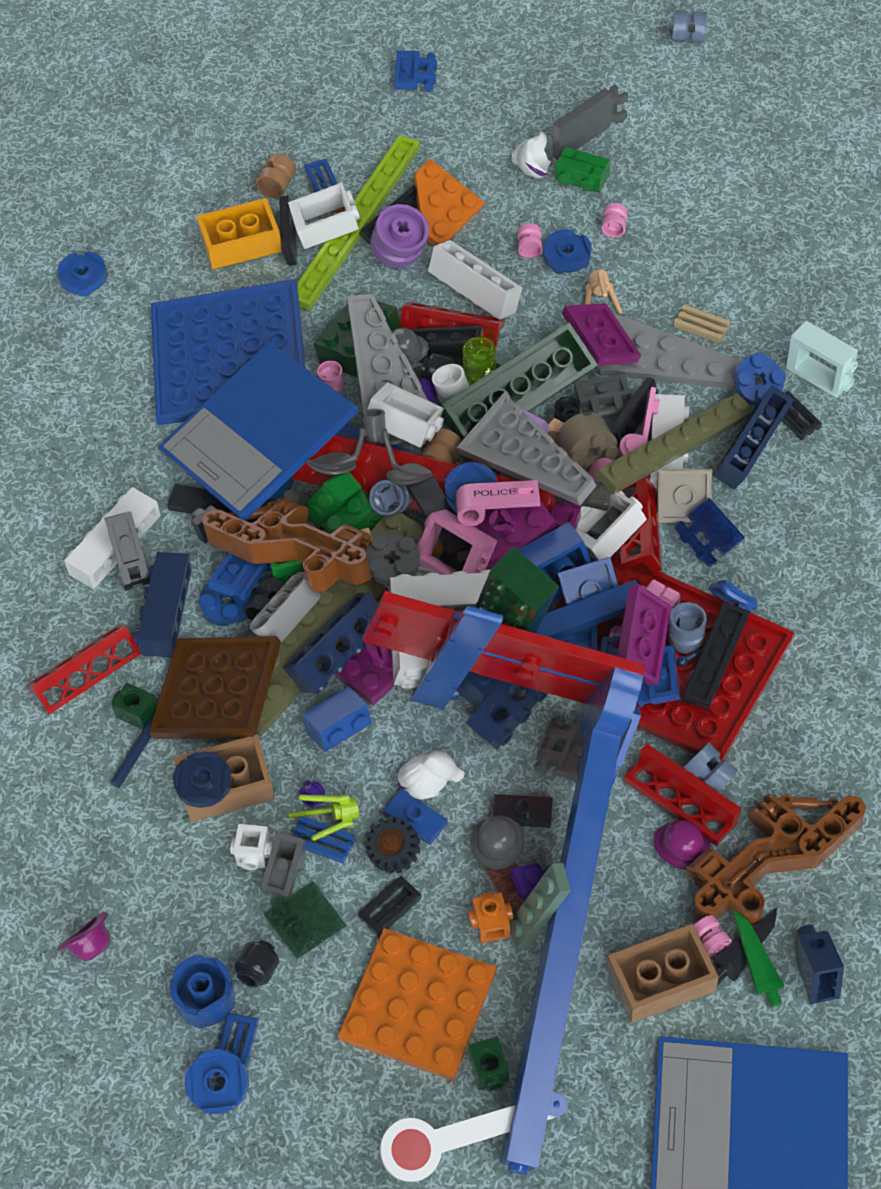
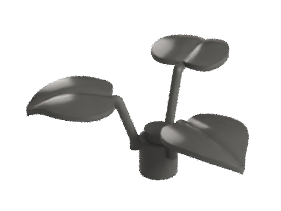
(374, 432)

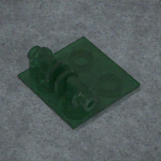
(304, 919)

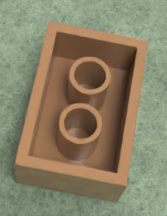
(249, 777)
(662, 973)

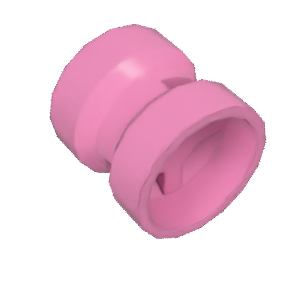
(614, 220)
(529, 240)
(331, 374)
(711, 936)

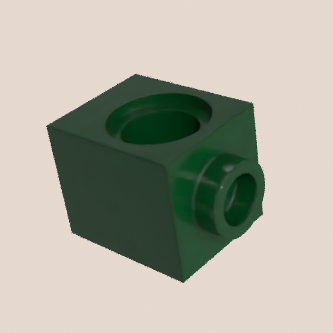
(141, 713)
(488, 1051)

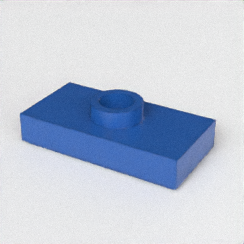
(423, 819)

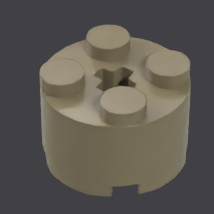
(587, 440)

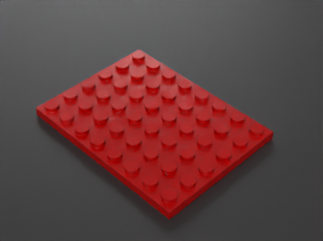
(744, 681)

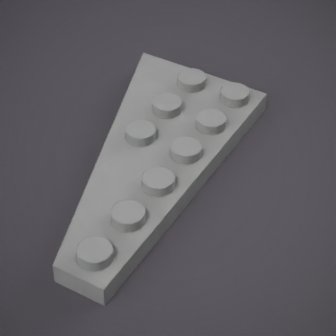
(522, 449)

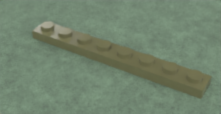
(674, 443)

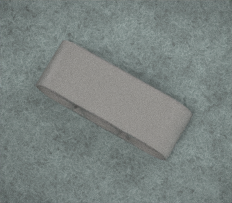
(285, 608)

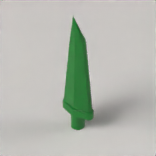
(762, 970)

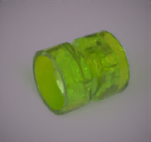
(478, 358)

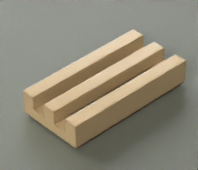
(702, 320)

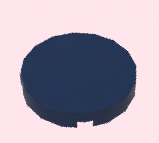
(202, 779)

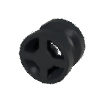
(564, 406)

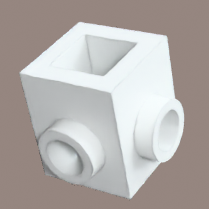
(251, 846)

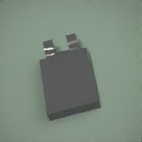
(588, 120)

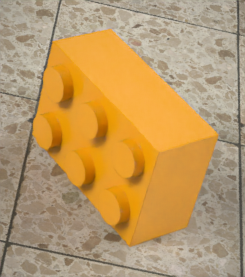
(239, 233)

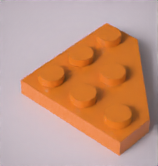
(443, 202)

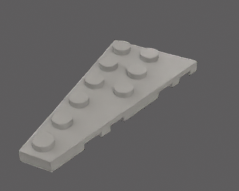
(377, 351)
(673, 359)

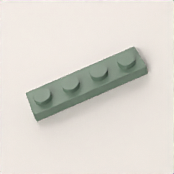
(540, 905)

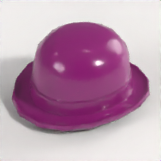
(680, 843)
(89, 940)

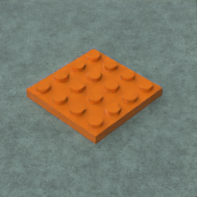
(418, 1004)

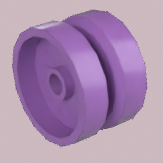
(399, 236)

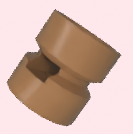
(275, 176)
(444, 446)

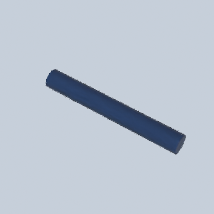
(132, 755)

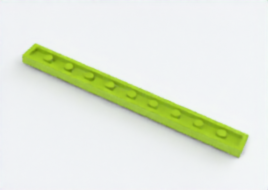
(368, 204)

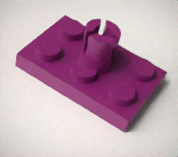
(601, 334)
(515, 528)
(643, 631)
(369, 673)

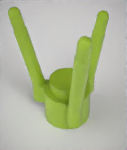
(344, 809)

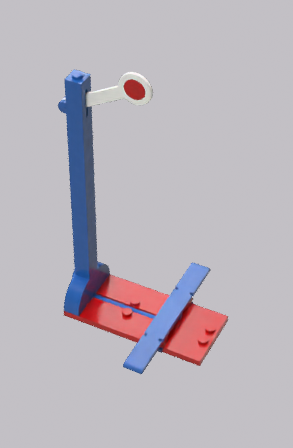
(609, 717)

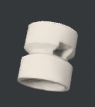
(449, 381)

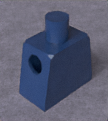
(819, 965)

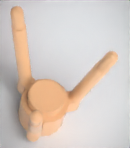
(600, 285)

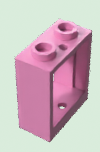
(479, 555)

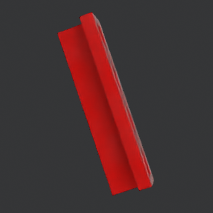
(426, 316)
(648, 534)
(78, 660)
(684, 785)

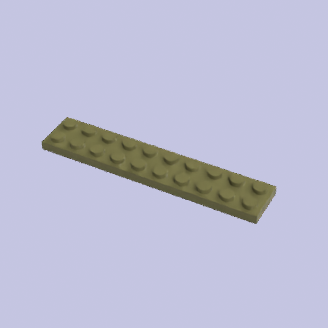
(282, 688)

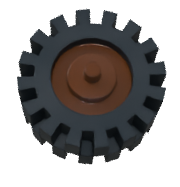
(392, 844)

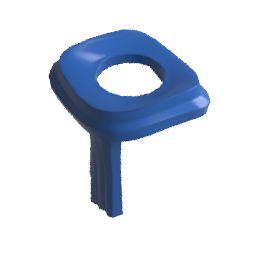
(728, 592)

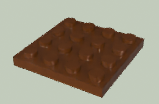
(215, 688)

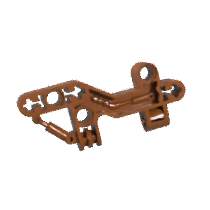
(284, 536)
(734, 881)

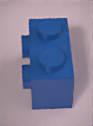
(336, 719)

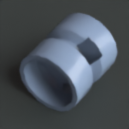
(681, 24)
(390, 498)
(687, 627)
(721, 770)

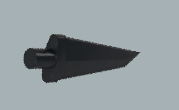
(733, 959)

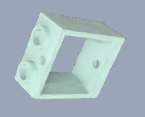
(813, 339)

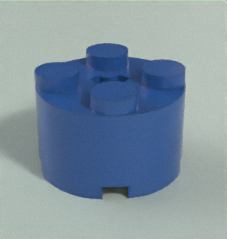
(205, 1007)

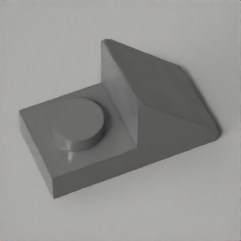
(283, 864)

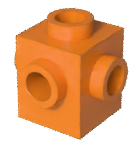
(491, 917)

